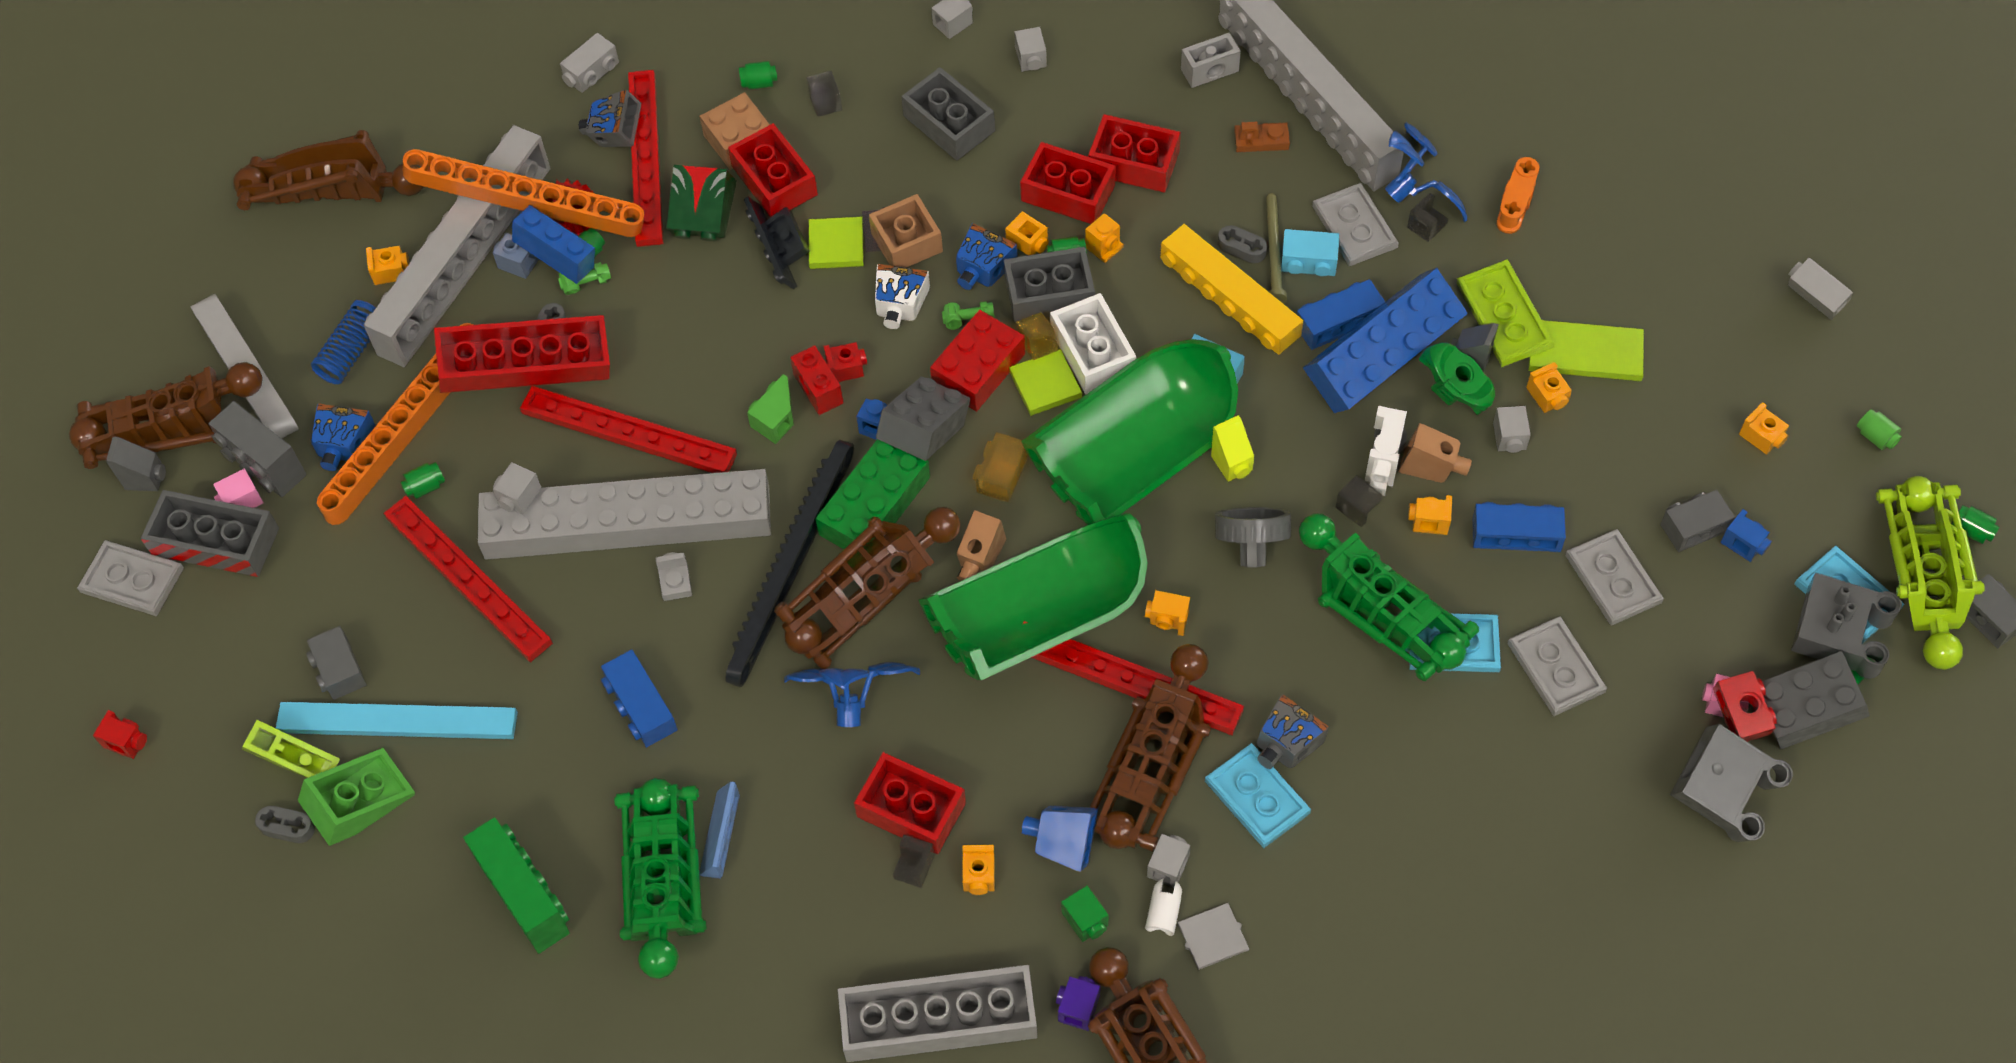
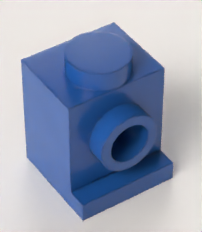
(870, 414)
(1746, 537)

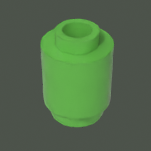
(1879, 430)

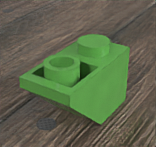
(773, 411)

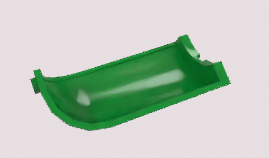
(1136, 428)
(1053, 587)

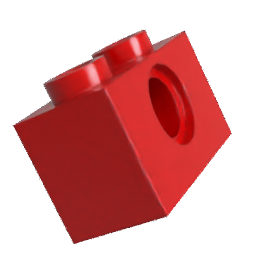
(817, 380)
(1746, 688)

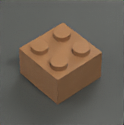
(730, 124)
(906, 232)

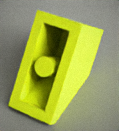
(1232, 449)

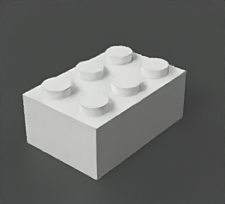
(1091, 341)

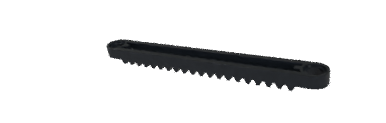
(787, 563)

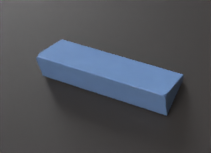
(720, 831)

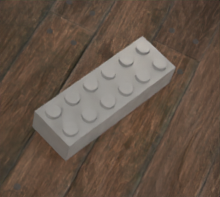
(937, 1013)

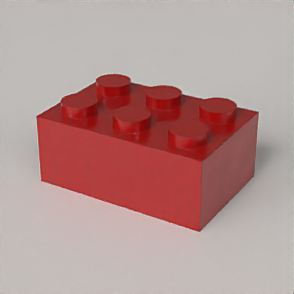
(1139, 151)
(772, 170)
(1067, 183)
(979, 358)
(910, 801)

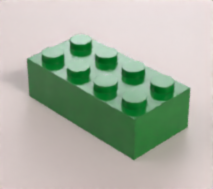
(878, 487)
(518, 884)

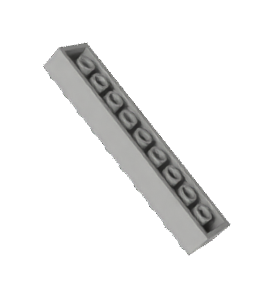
(1314, 88)
(450, 255)
(628, 514)

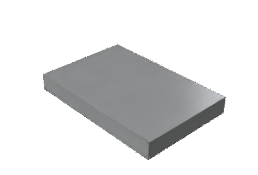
(1357, 221)
(1614, 577)
(130, 578)
(1557, 666)

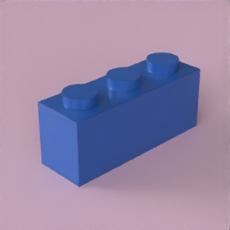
(553, 244)
(1338, 313)
(1518, 527)
(637, 699)

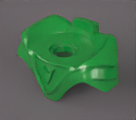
(1449, 362)

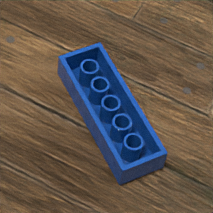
(1385, 340)

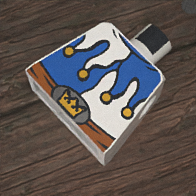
(900, 293)

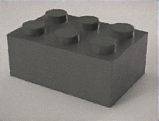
(948, 113)
(1047, 281)
(923, 418)
(256, 449)
(1814, 700)

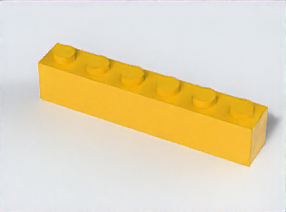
(1231, 289)

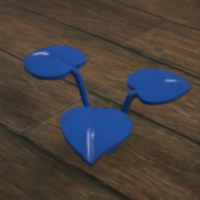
(1404, 183)
(849, 706)

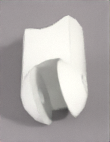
(1164, 909)

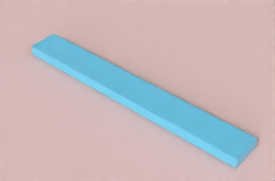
(397, 720)

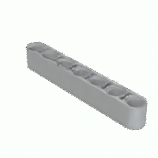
(234, 350)

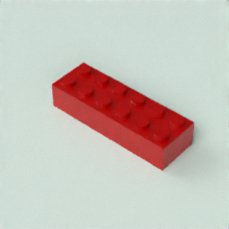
(521, 353)

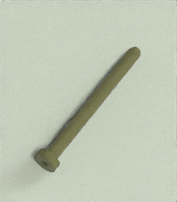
(1274, 249)

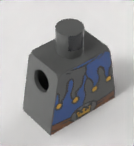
(612, 120)
(1289, 734)

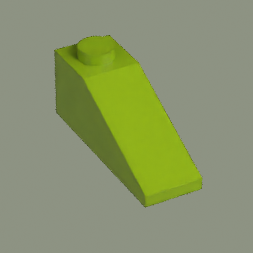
(287, 751)

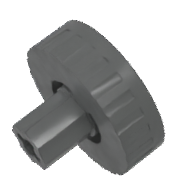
(1253, 529)

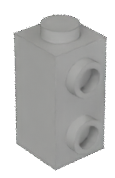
(589, 63)
(1819, 288)

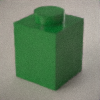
(1085, 914)

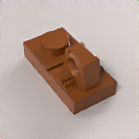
(1261, 137)

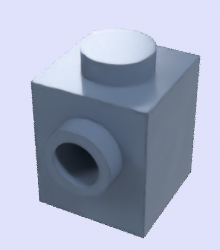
(513, 258)

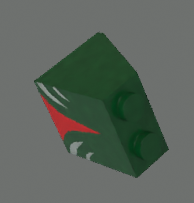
(700, 202)

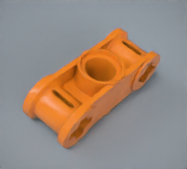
(1518, 195)

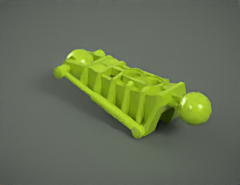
(1956, 595)

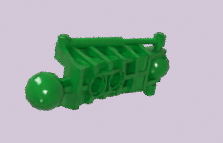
(1356, 599)
(640, 887)

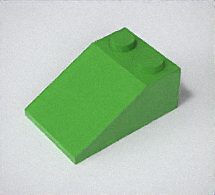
(353, 795)

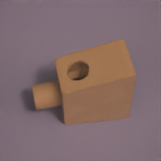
(1433, 455)
(980, 544)

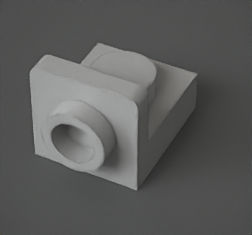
(674, 576)

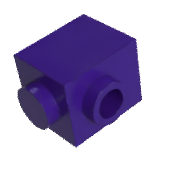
(1078, 1002)

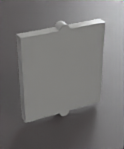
(1213, 936)

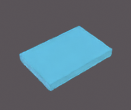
(1842, 567)
(1484, 647)
(1257, 796)

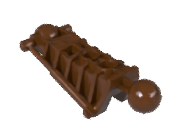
(327, 170)
(175, 414)
(858, 564)
(1118, 827)
(1109, 969)

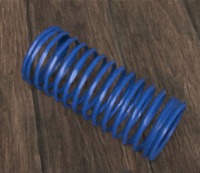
(328, 363)

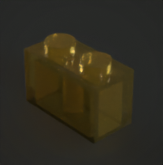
(1001, 467)

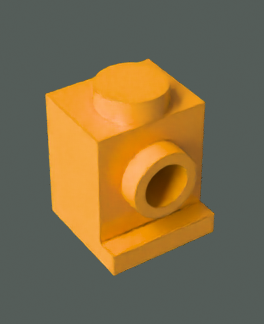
(1028, 234)
(1103, 238)
(386, 264)
(1549, 388)
(1764, 429)
(1431, 515)
(1168, 611)
(978, 857)

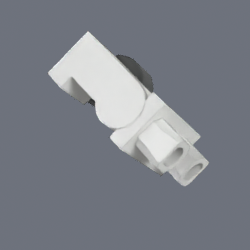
(1388, 444)

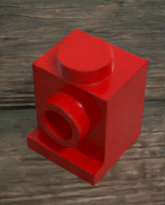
(846, 361)
(119, 735)

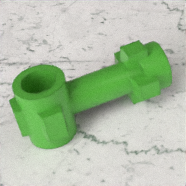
(600, 273)
(954, 315)

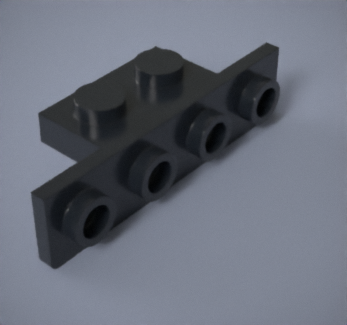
(781, 239)

